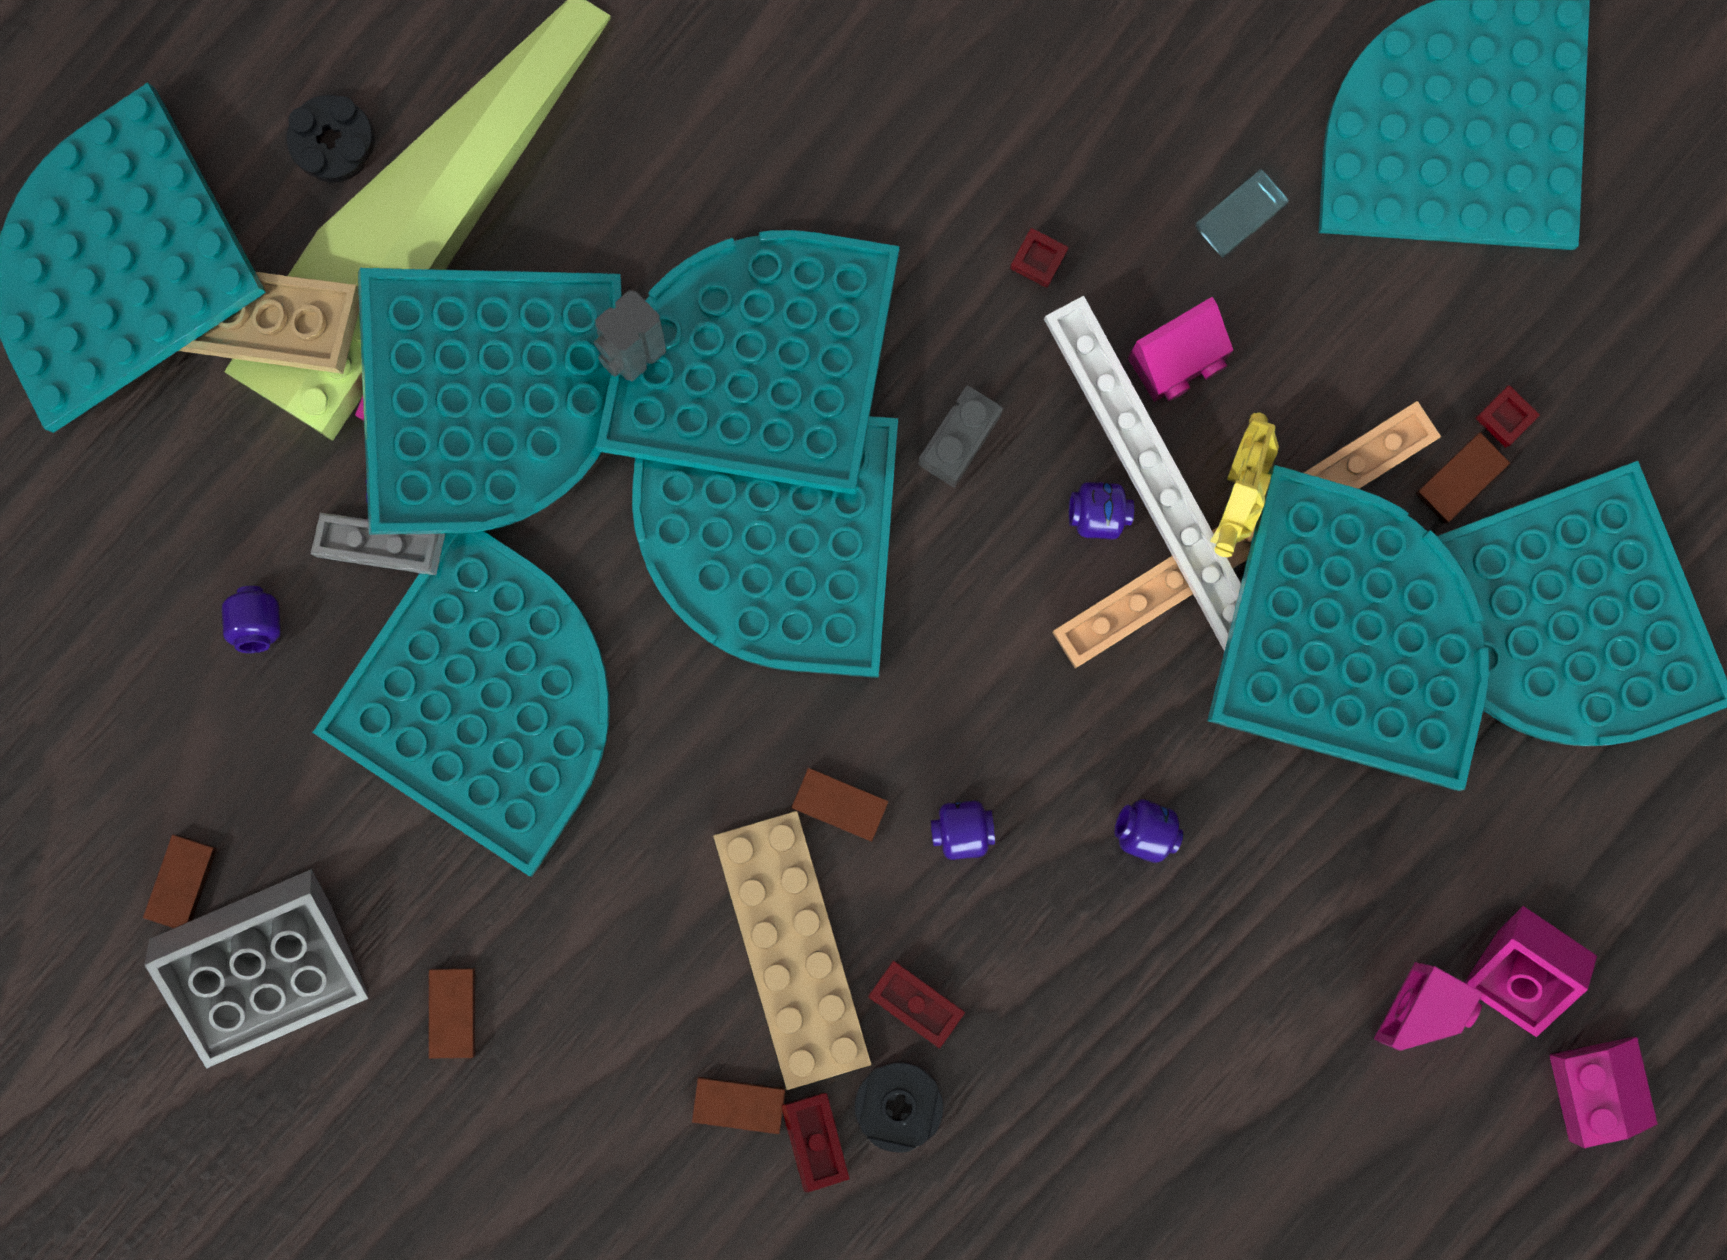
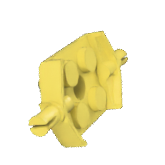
(1251, 481)

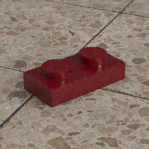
(916, 1004)
(815, 1142)

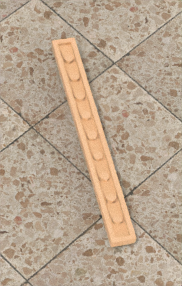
(1165, 584)

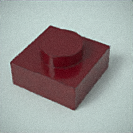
(1039, 257)
(1507, 416)

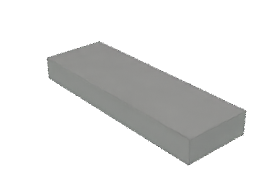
(349, 541)

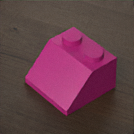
(1182, 351)
(1532, 971)
(1428, 1009)
(1603, 1092)

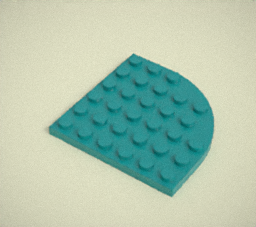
(1463, 127)
(113, 260)
(762, 361)
(478, 393)
(774, 565)
(1588, 616)
(1354, 635)
(481, 700)

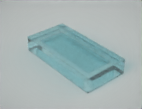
(1241, 213)

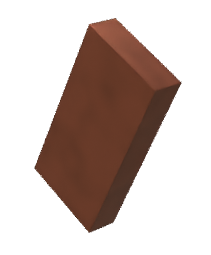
(1462, 478)
(840, 804)
(179, 882)
(452, 1013)
(738, 1105)

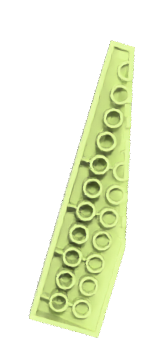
(429, 200)

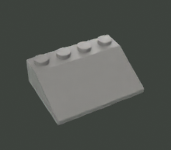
(256, 969)

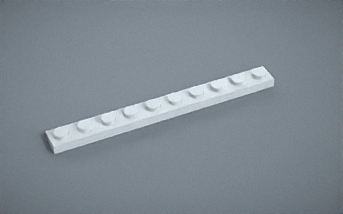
(1147, 462)

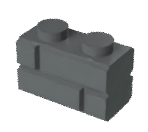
(629, 336)
(960, 436)

